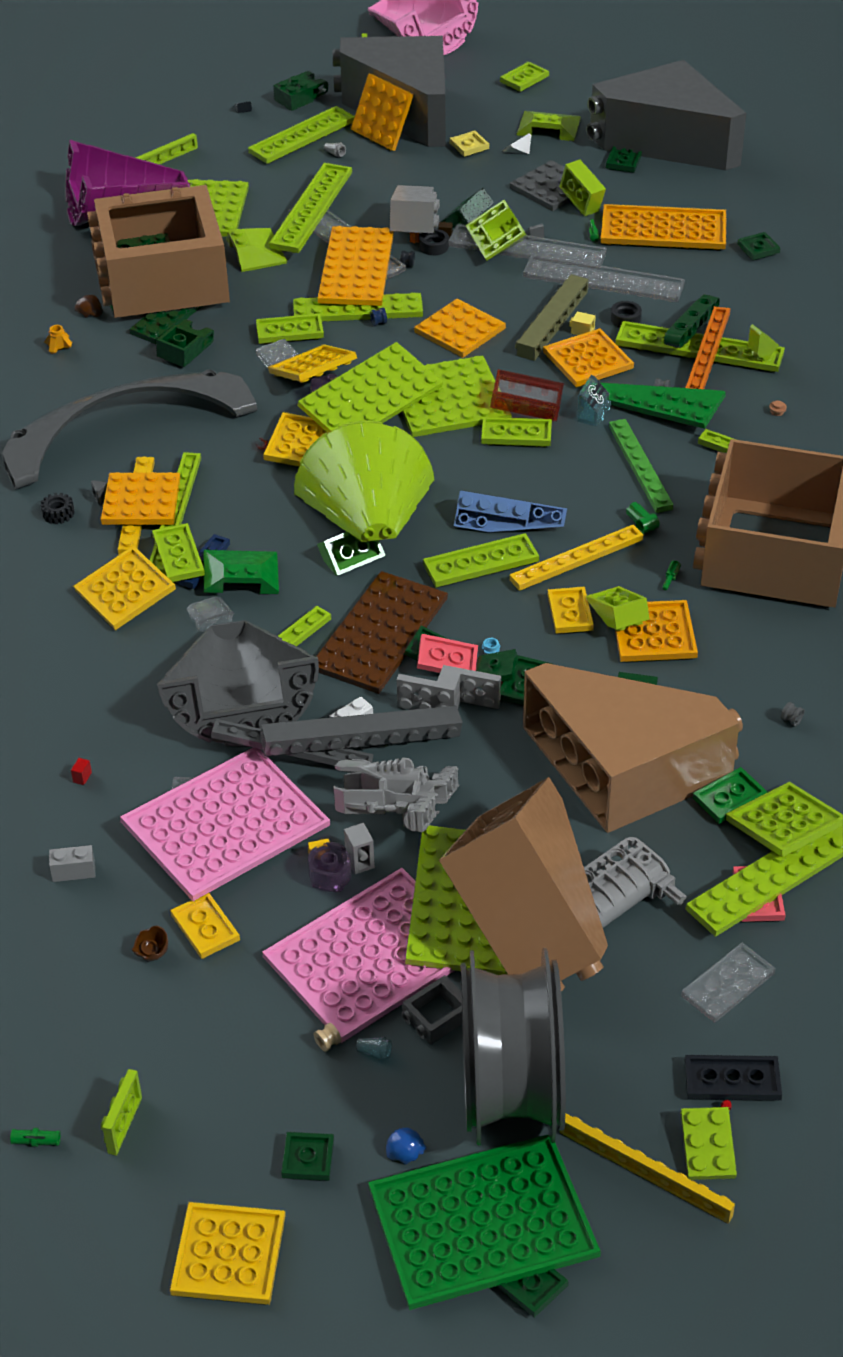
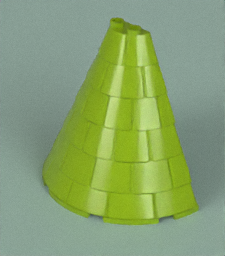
(365, 478)

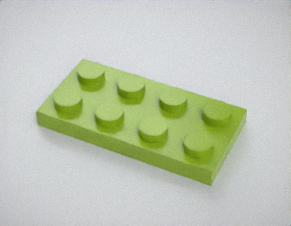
(289, 328)
(516, 431)
(178, 552)

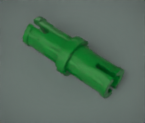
(51, 1137)

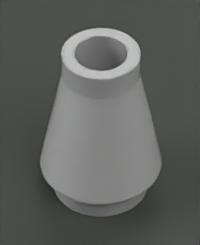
(335, 149)

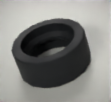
(434, 248)
(625, 307)

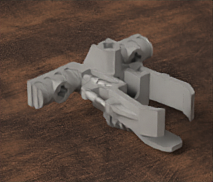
(394, 788)

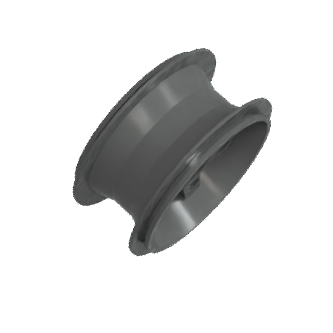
(513, 1046)

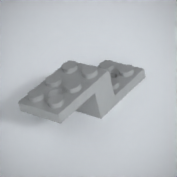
(450, 689)

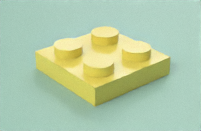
(469, 143)

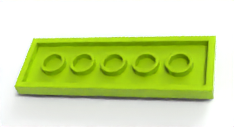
(480, 560)

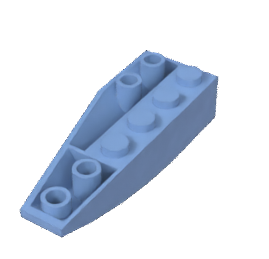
(504, 514)

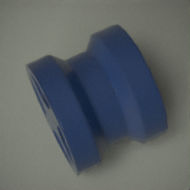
(378, 316)

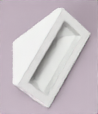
(521, 146)

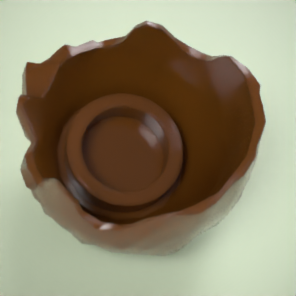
(88, 306)
(151, 943)

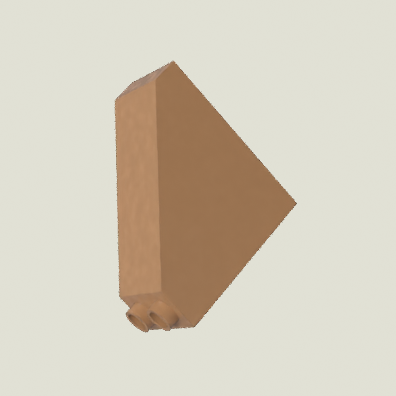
(627, 741)
(529, 885)

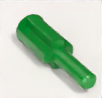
(593, 231)
(671, 573)

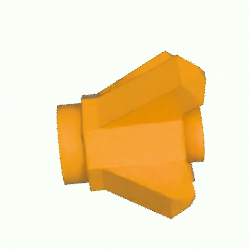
(57, 339)

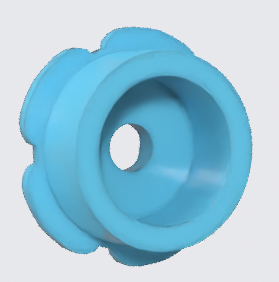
(490, 645)

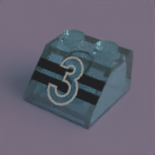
(592, 402)

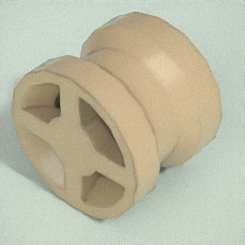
(327, 1037)

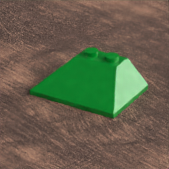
(240, 567)

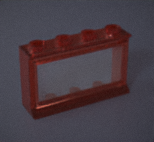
(527, 395)

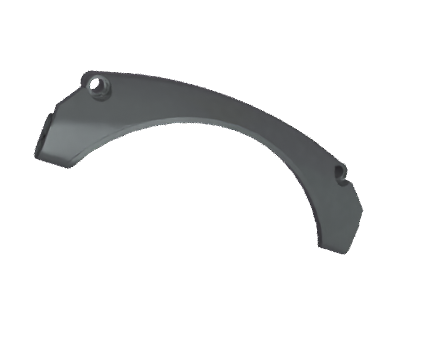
(28, 445)

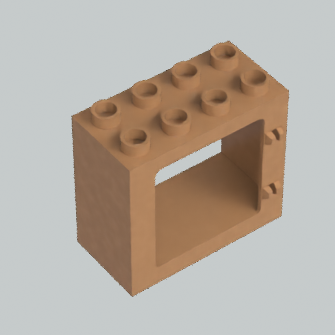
(161, 275)
(780, 486)

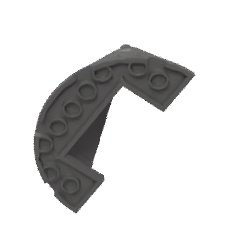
(240, 678)

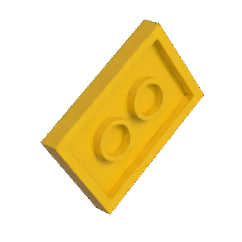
(570, 610)
(205, 925)

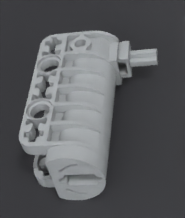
(629, 880)

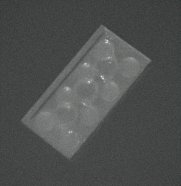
(728, 982)

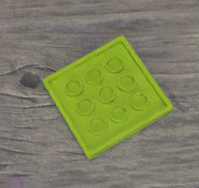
(785, 819)

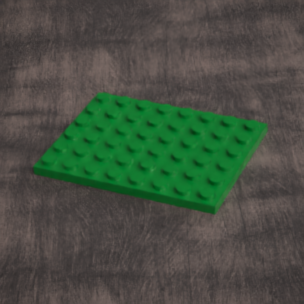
(482, 1221)

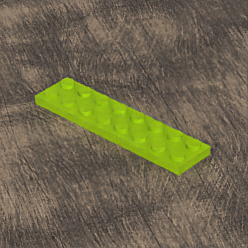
(301, 134)
(395, 305)

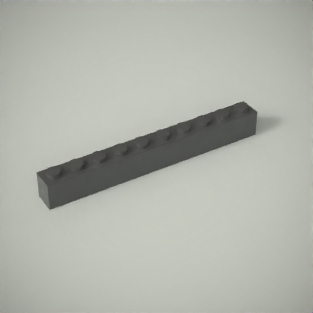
(360, 730)

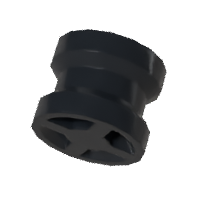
(407, 258)

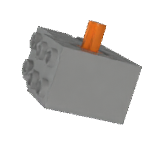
(414, 210)

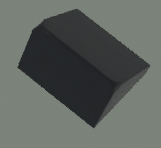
(243, 107)

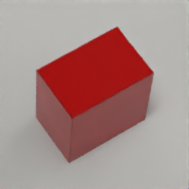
(81, 771)

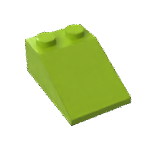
(619, 607)

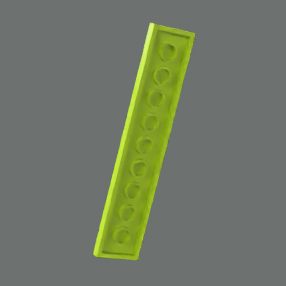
(310, 208)
(729, 351)
(763, 882)

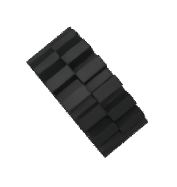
(62, 502)

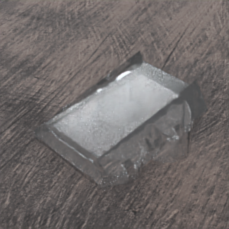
(210, 612)

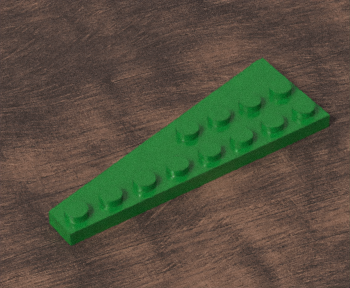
(676, 404)

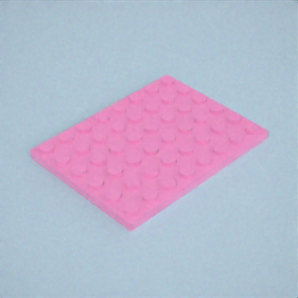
(224, 822)
(354, 957)

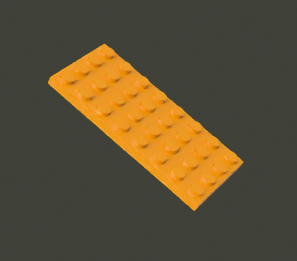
(664, 226)
(356, 266)

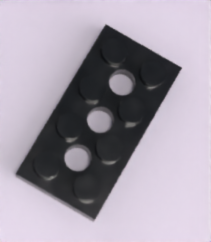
(725, 1089)

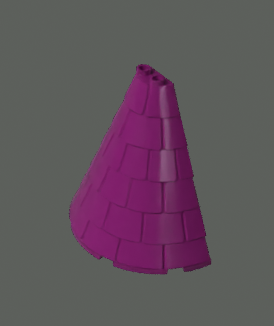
(104, 174)

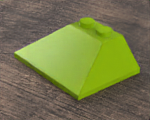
(566, 123)
(496, 230)
(254, 248)

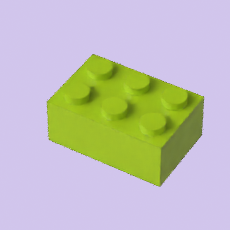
(582, 187)

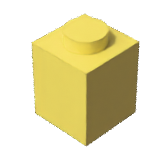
(582, 323)

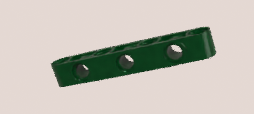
(691, 321)

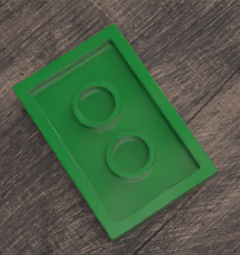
(728, 794)

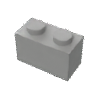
(360, 846)
(72, 863)

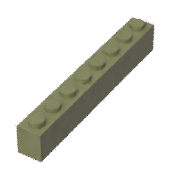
(552, 317)

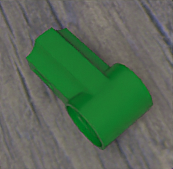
(644, 521)

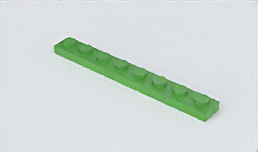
(641, 466)

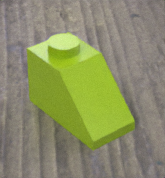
(761, 343)

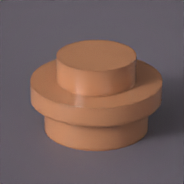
(777, 408)

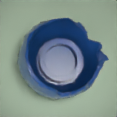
(404, 1145)

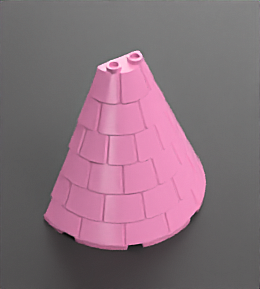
(428, 18)

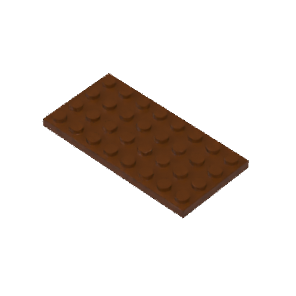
(378, 631)

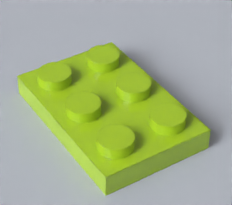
(524, 76)
(121, 1111)
(708, 1143)

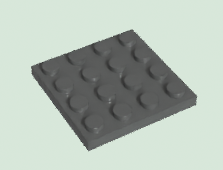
(543, 185)

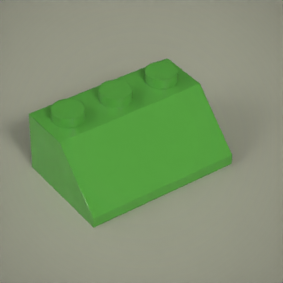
(347, 552)

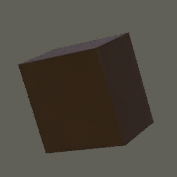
(446, 227)

